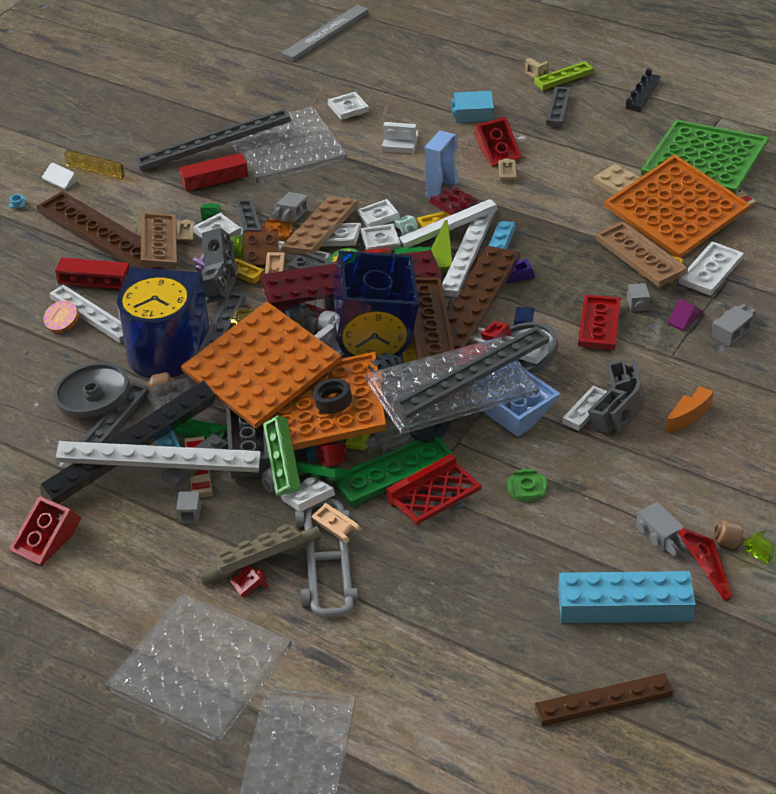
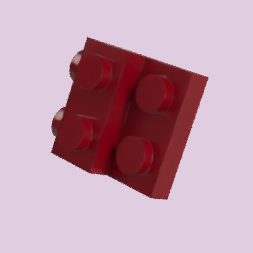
(453, 200)

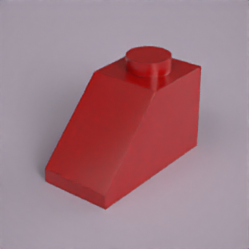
(331, 453)

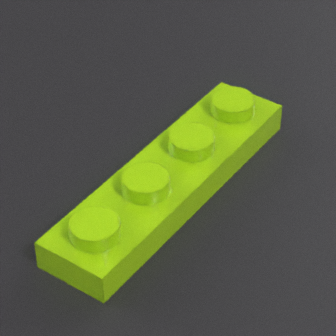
(564, 75)

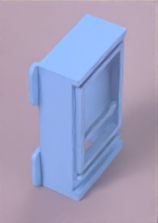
(440, 162)

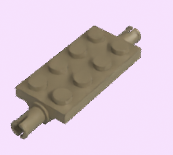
(252, 551)

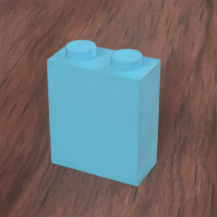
(472, 106)

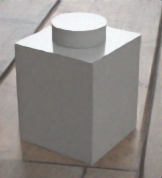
(638, 297)
(188, 508)

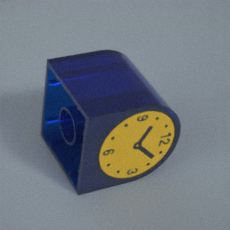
(374, 302)
(162, 319)

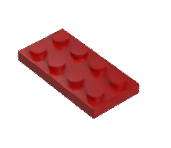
(599, 322)

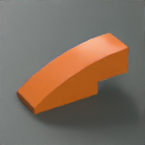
(689, 409)

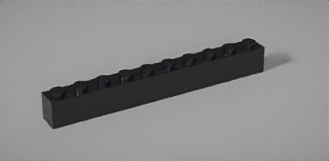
(144, 432)

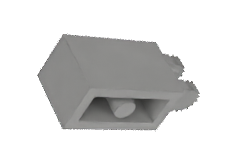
(290, 207)
(733, 324)
(661, 528)

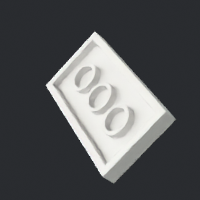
(711, 268)

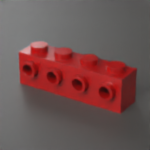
(213, 172)
(91, 273)

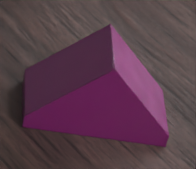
(684, 315)

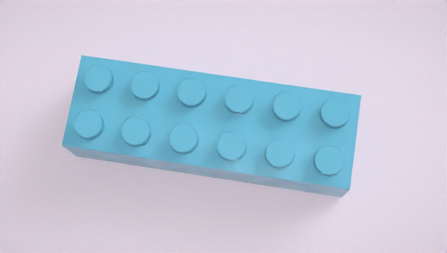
(626, 597)

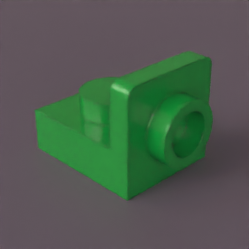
(209, 210)

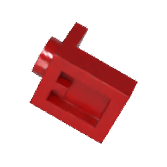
(496, 330)
(249, 580)

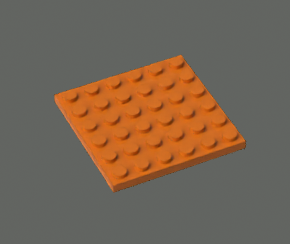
(677, 206)
(262, 364)
(361, 417)

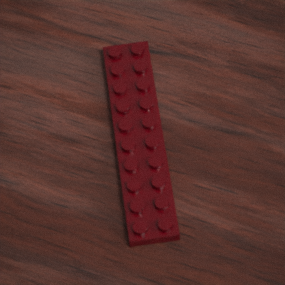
(317, 281)

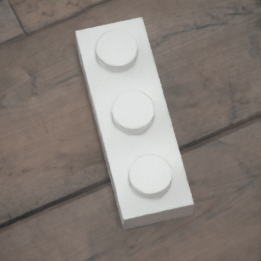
(578, 414)

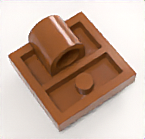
(258, 244)

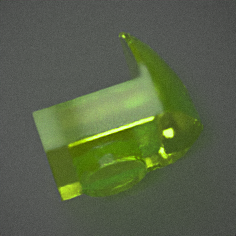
(759, 546)

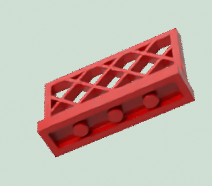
(425, 480)

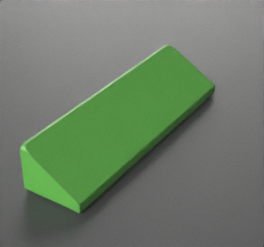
(281, 456)

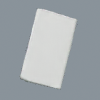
(59, 176)

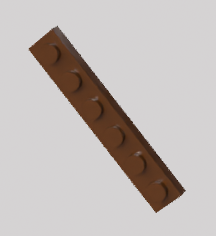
(603, 699)

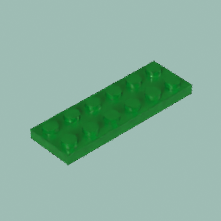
(378, 474)

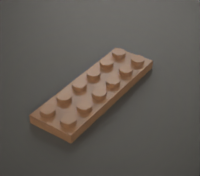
(320, 225)
(158, 240)
(641, 254)

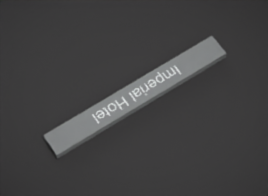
(324, 33)

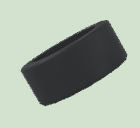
(335, 404)

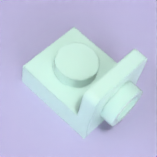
(406, 224)

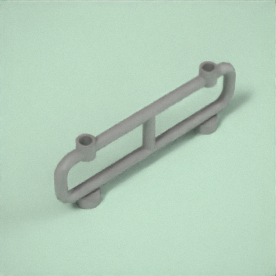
(309, 596)

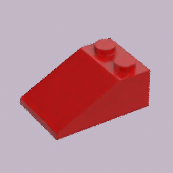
(497, 141)
(44, 531)

